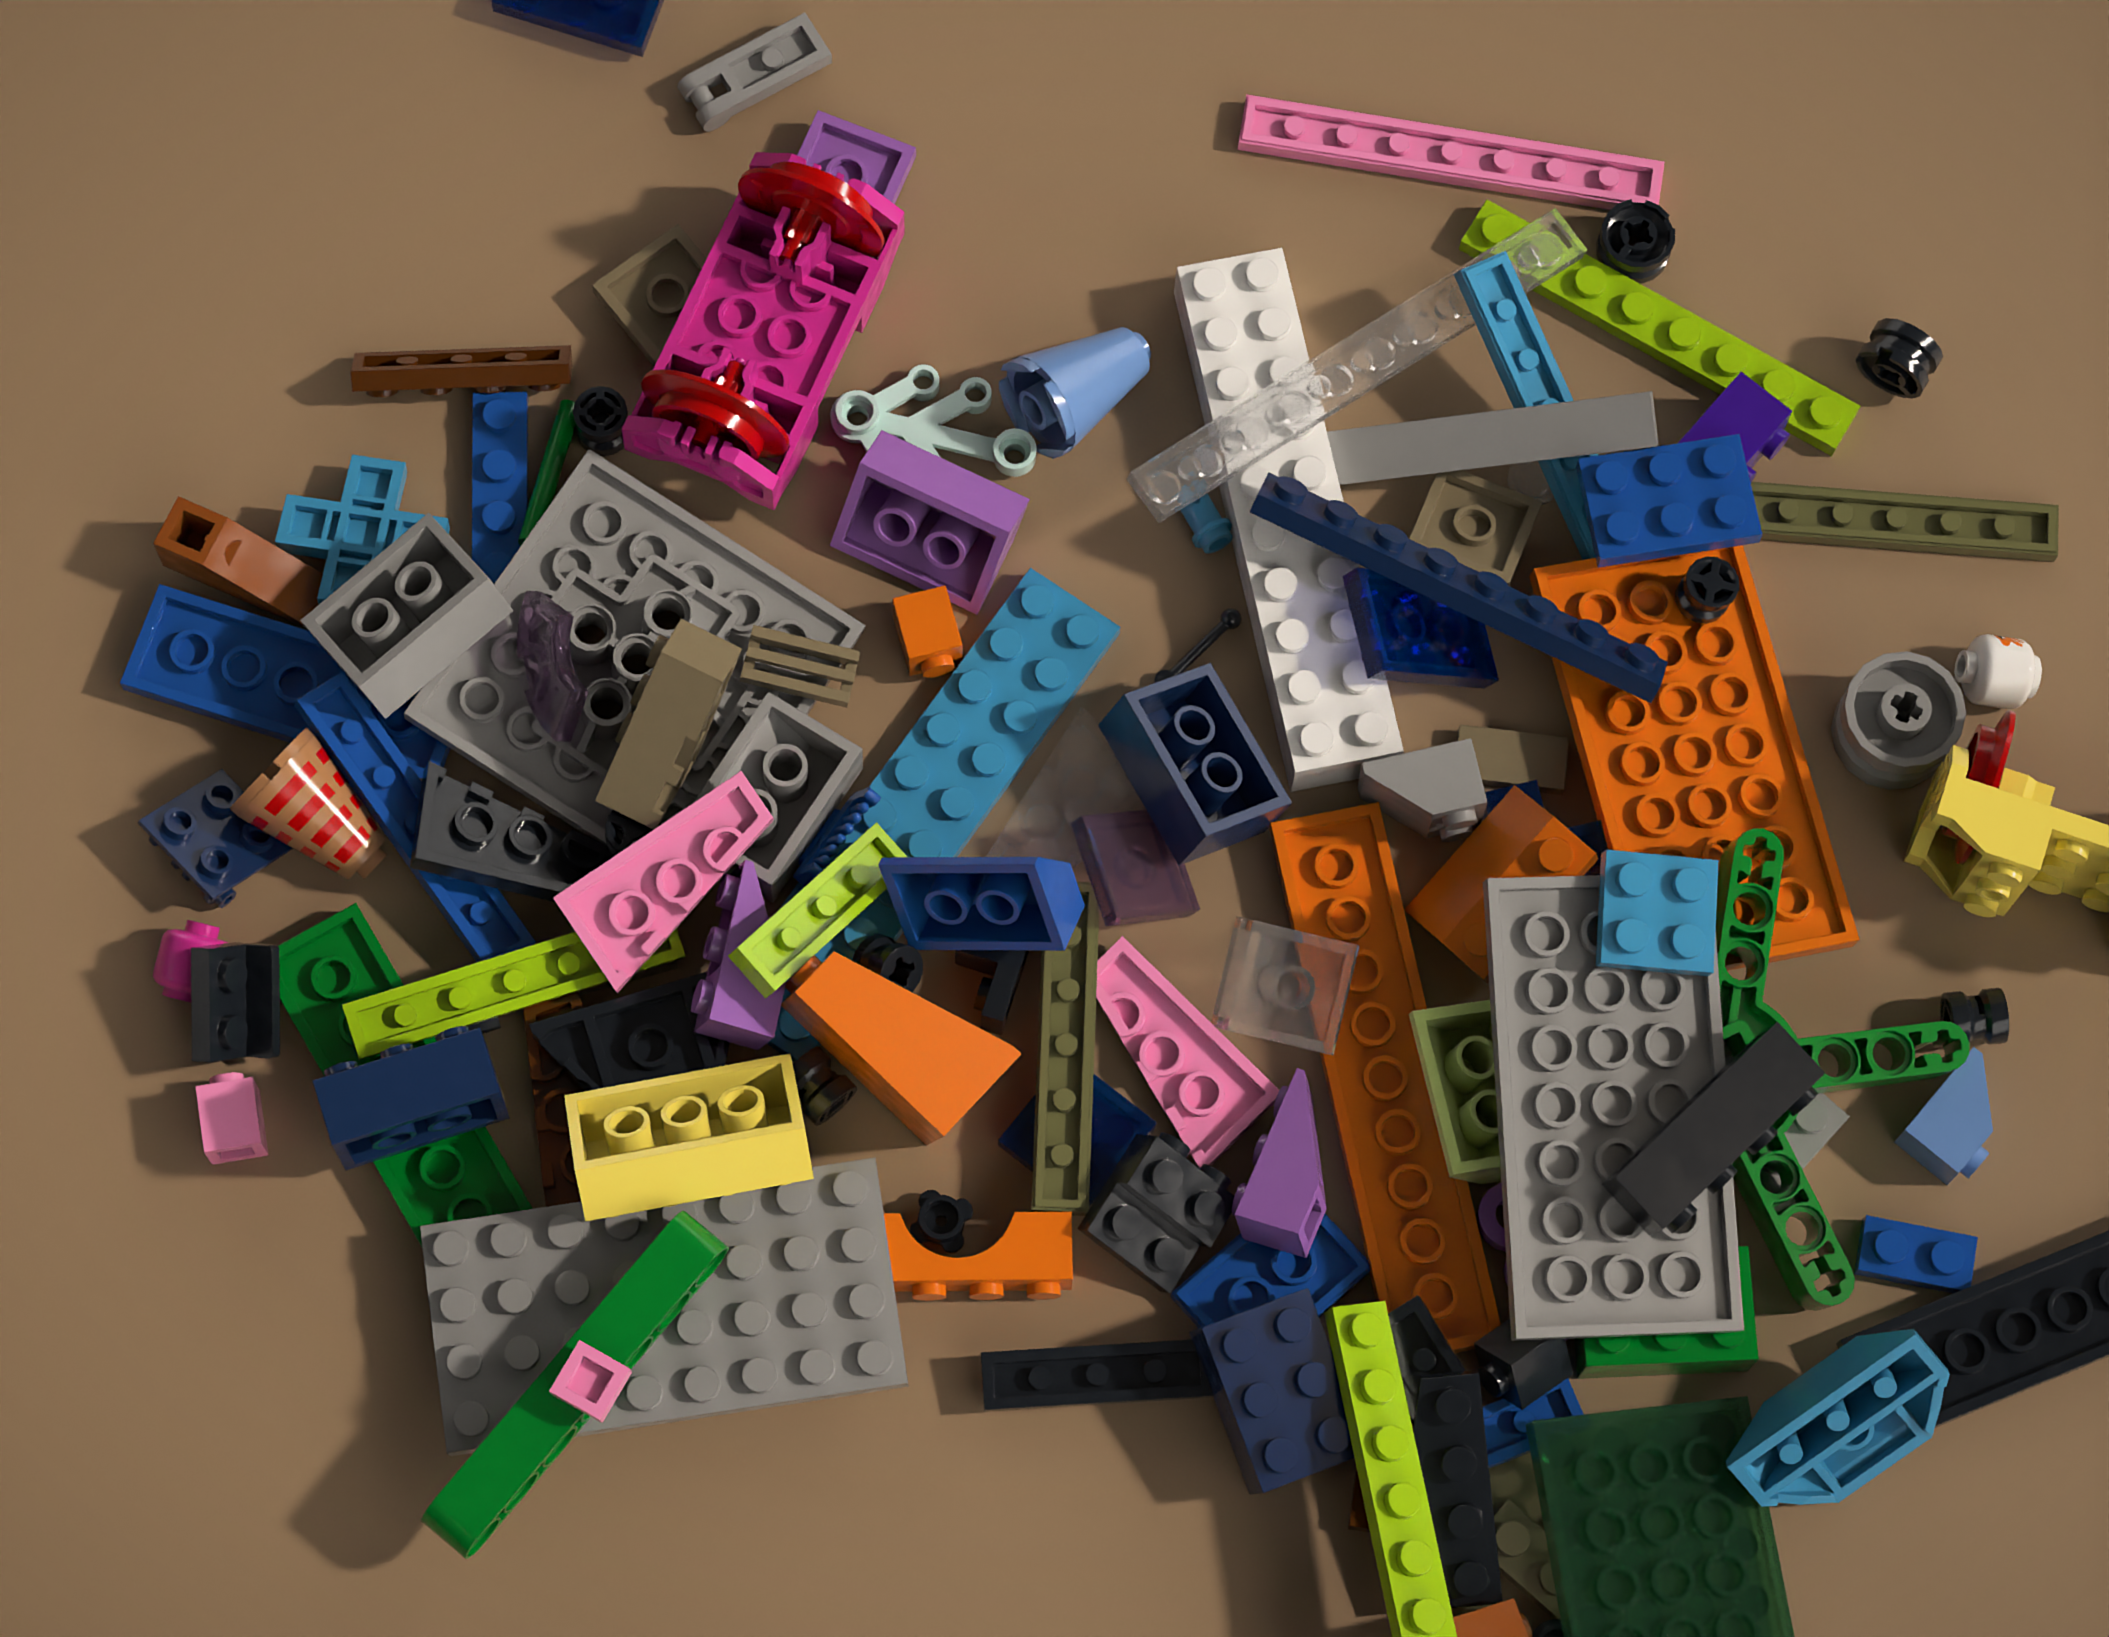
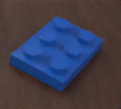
(1668, 500)

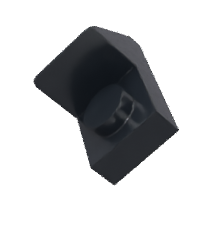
(995, 994)

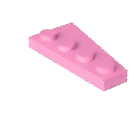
(654, 884)

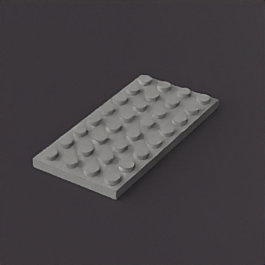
(1581, 1082)
(782, 1321)

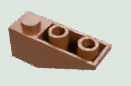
(236, 561)

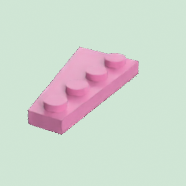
(1186, 1061)

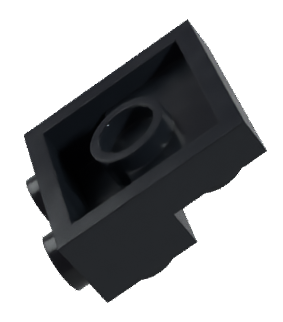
(1158, 1209)

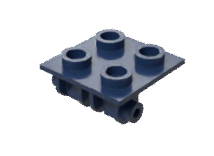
(210, 839)

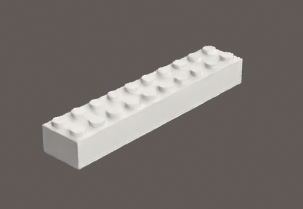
(1325, 711)

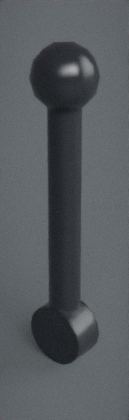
(1229, 619)

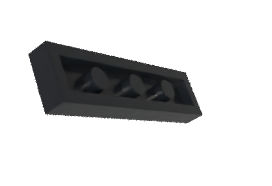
(1092, 1375)

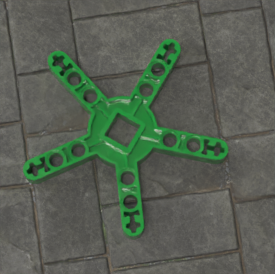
(1747, 1015)

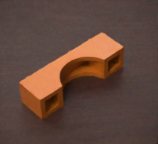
(1028, 1257)

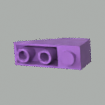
(727, 1001)
(1286, 1189)

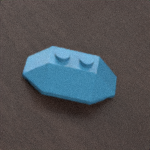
(1842, 1421)

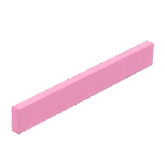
(1447, 154)

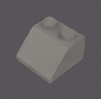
(1428, 789)

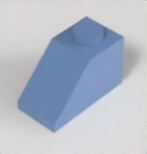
(1953, 1124)

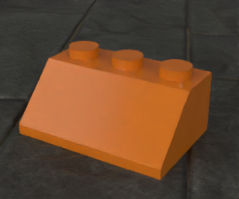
(1511, 842)

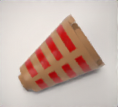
(313, 809)

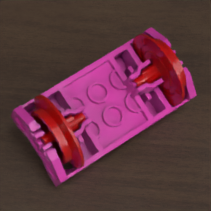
(767, 326)

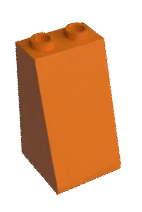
(897, 1044)

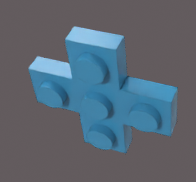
(349, 530)

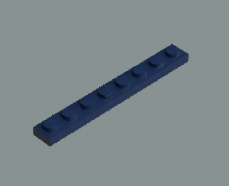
(1470, 592)

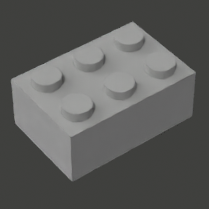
(407, 615)

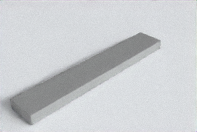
(1494, 438)

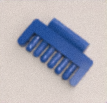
(834, 834)

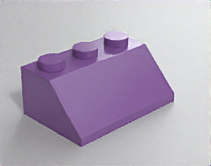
(928, 521)

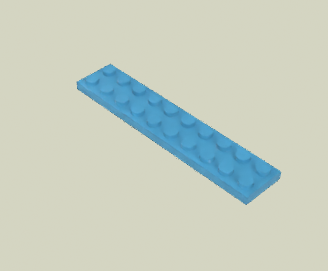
(971, 746)

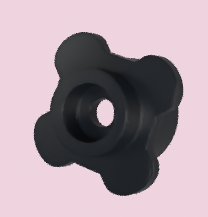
(933, 1206)

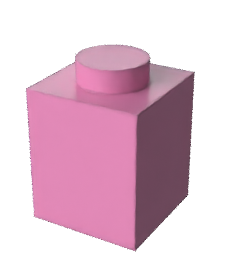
(231, 1118)

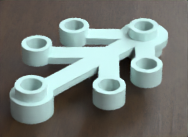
(925, 427)

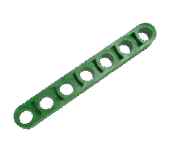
(542, 1424)

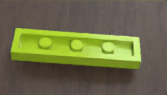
(816, 913)

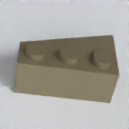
(669, 722)

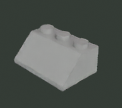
(800, 777)

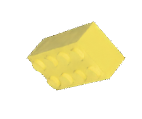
(688, 1137)

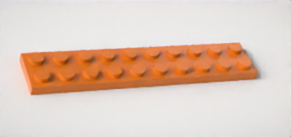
(1409, 1211)

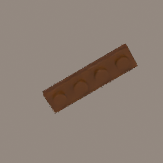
(442, 370)

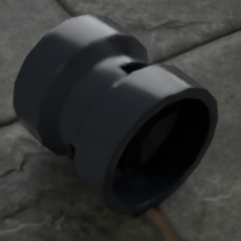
(602, 432)
(1979, 1015)
(820, 1087)

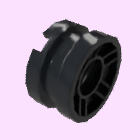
(1645, 259)
(1899, 358)

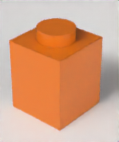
(928, 632)

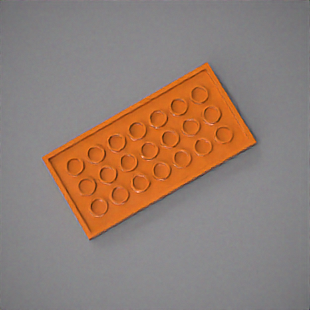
(1709, 749)

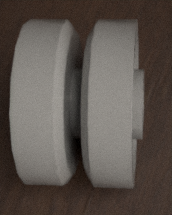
(1898, 720)

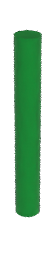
(550, 467)

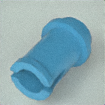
(1208, 526)

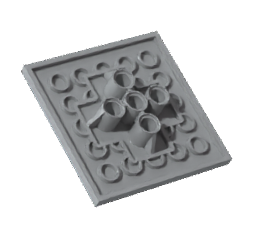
(613, 562)

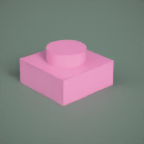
(590, 1381)

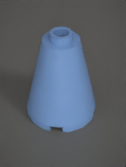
(1072, 386)

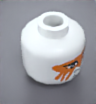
(1998, 671)

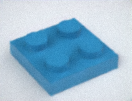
(1657, 913)

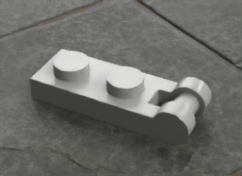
(755, 71)

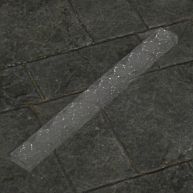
(1340, 374)

